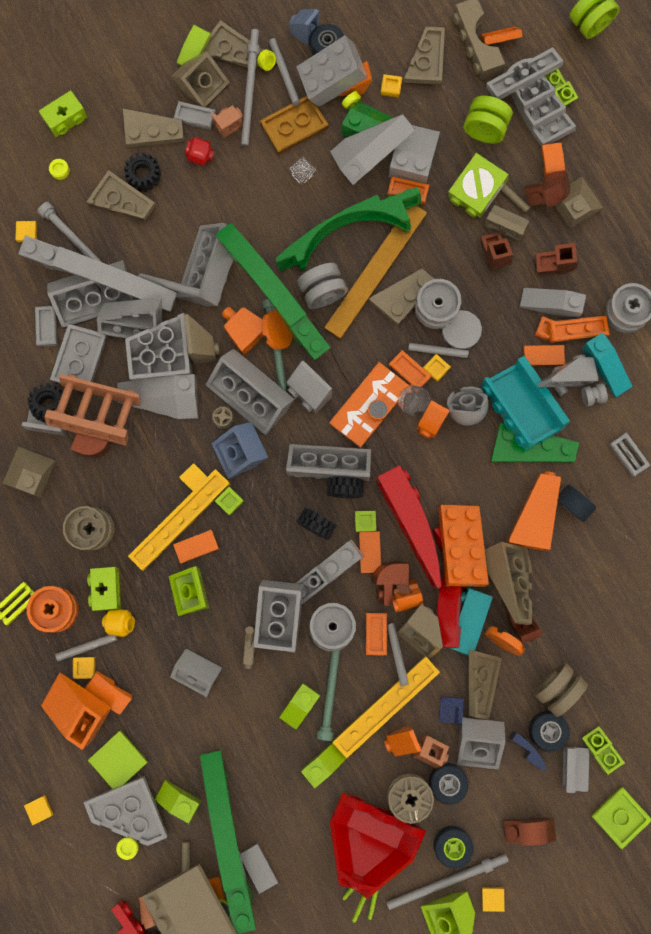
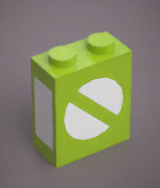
(477, 186)

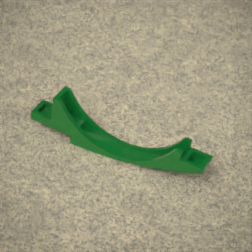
(390, 210)
(287, 307)
(230, 864)

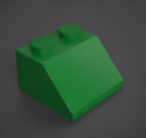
(361, 118)

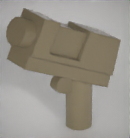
(248, 659)

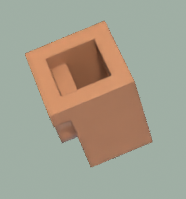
(228, 120)
(438, 749)

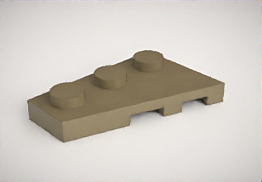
(229, 45)
(150, 129)
(120, 197)
(401, 297)
(482, 683)

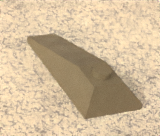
(510, 571)

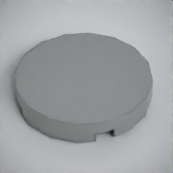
(463, 331)

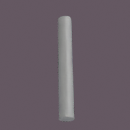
(438, 350)
(85, 647)
(397, 654)

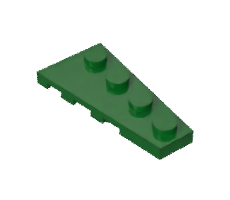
(550, 450)

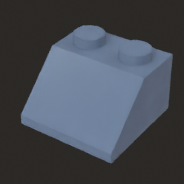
(239, 450)

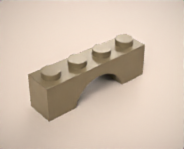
(486, 59)

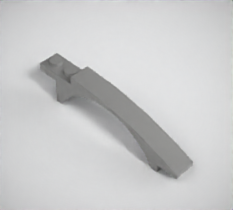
(71, 262)

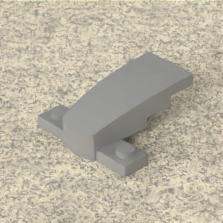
(535, 96)

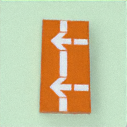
(353, 417)

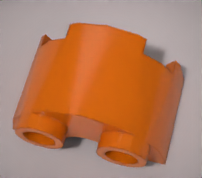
(406, 596)

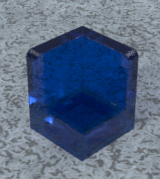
(451, 710)

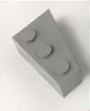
(129, 317)

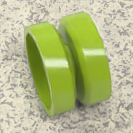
(594, 15)
(488, 119)

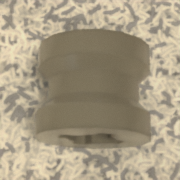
(222, 414)

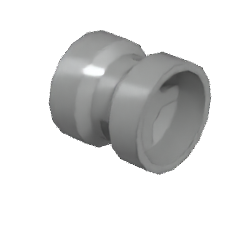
(594, 395)

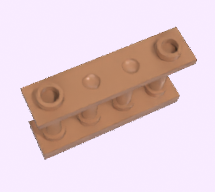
(97, 427)

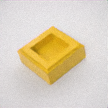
(391, 86)
(26, 228)
(437, 367)
(193, 477)
(83, 667)
(38, 810)
(493, 899)

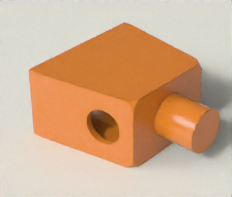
(243, 328)

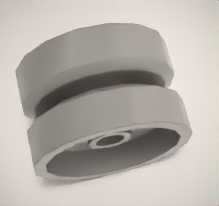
(322, 285)
(439, 292)
(629, 308)
(322, 619)

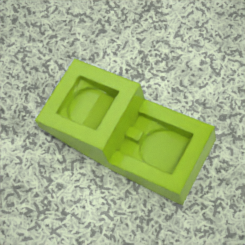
(194, 44)

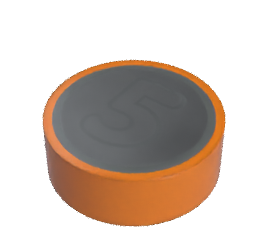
(378, 409)

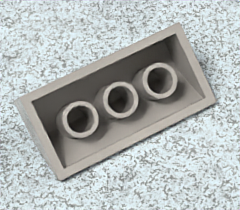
(207, 267)
(81, 299)
(249, 391)
(328, 462)

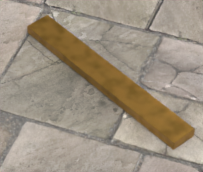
(373, 275)

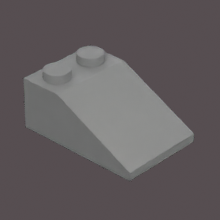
(415, 155)

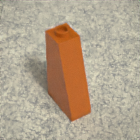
(537, 517)

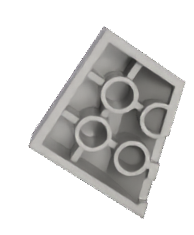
(159, 351)

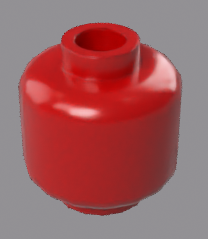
(198, 151)

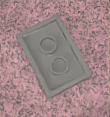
(79, 354)

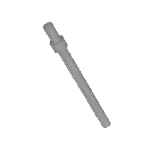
(253, 51)
(486, 866)

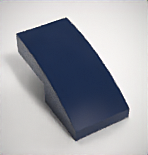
(531, 754)

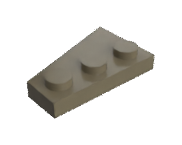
(427, 62)

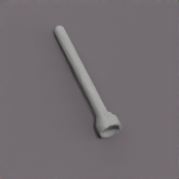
(48, 212)

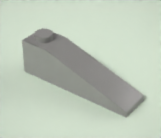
(364, 150)
(167, 395)

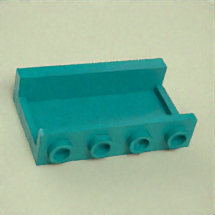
(524, 406)

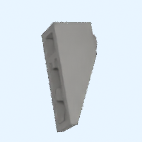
(553, 302)
(578, 372)

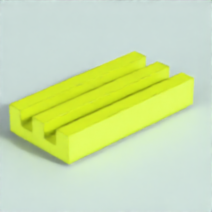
(7, 600)

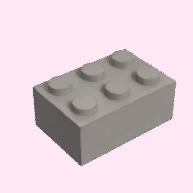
(331, 71)
(278, 615)

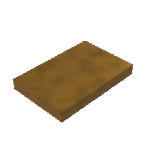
(293, 125)

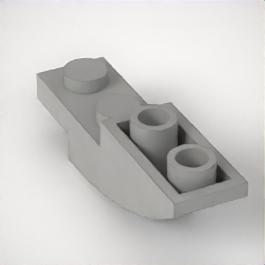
(329, 570)

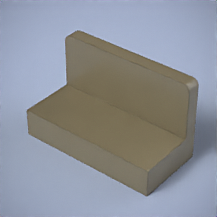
(506, 223)

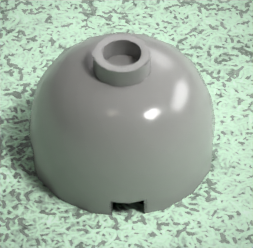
(468, 405)

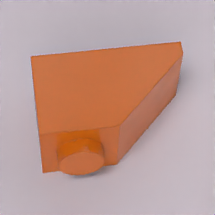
(432, 420)

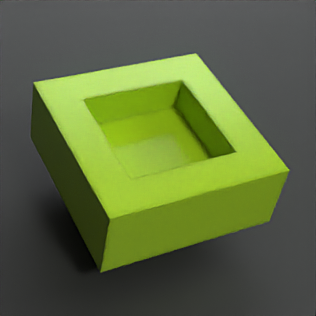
(229, 501)
(365, 521)

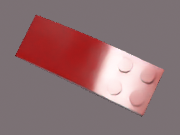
(408, 512)

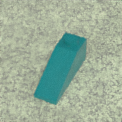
(607, 364)

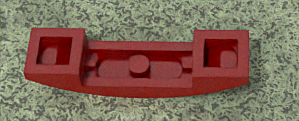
(448, 614)

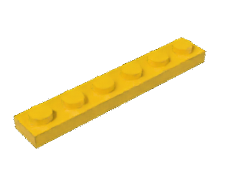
(179, 520)
(385, 707)

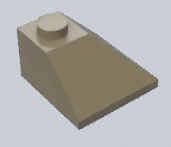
(200, 79)
(579, 204)
(200, 343)
(29, 472)
(422, 632)

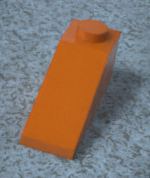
(402, 742)

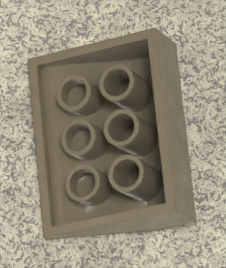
(187, 905)

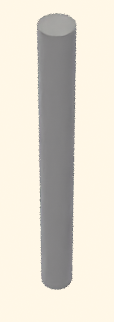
(284, 72)
(173, 285)

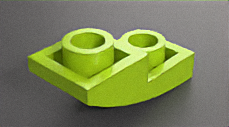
(564, 89)
(603, 751)

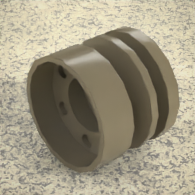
(77, 528)
(397, 794)

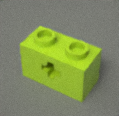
(65, 105)
(109, 599)

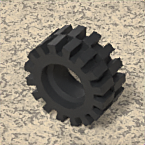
(137, 162)
(42, 394)
(345, 487)
(316, 523)

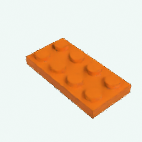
(463, 546)

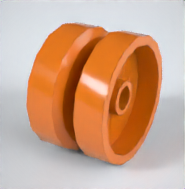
(40, 609)

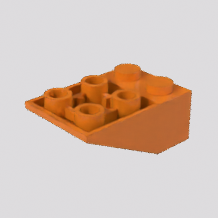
(75, 711)

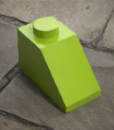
(299, 706)
(323, 765)
(178, 801)

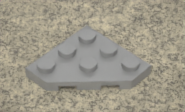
(129, 812)

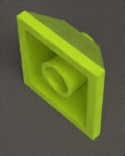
(450, 914)

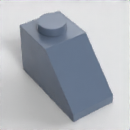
(304, 24)

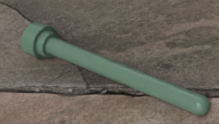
(267, 306)
(325, 732)

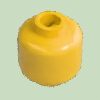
(118, 622)

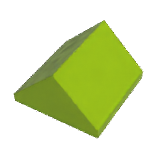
(188, 591)

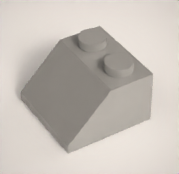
(309, 388)
(480, 743)

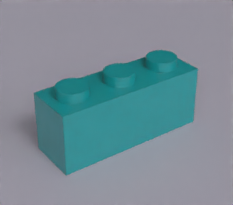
(472, 618)

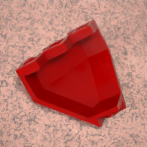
(370, 844)

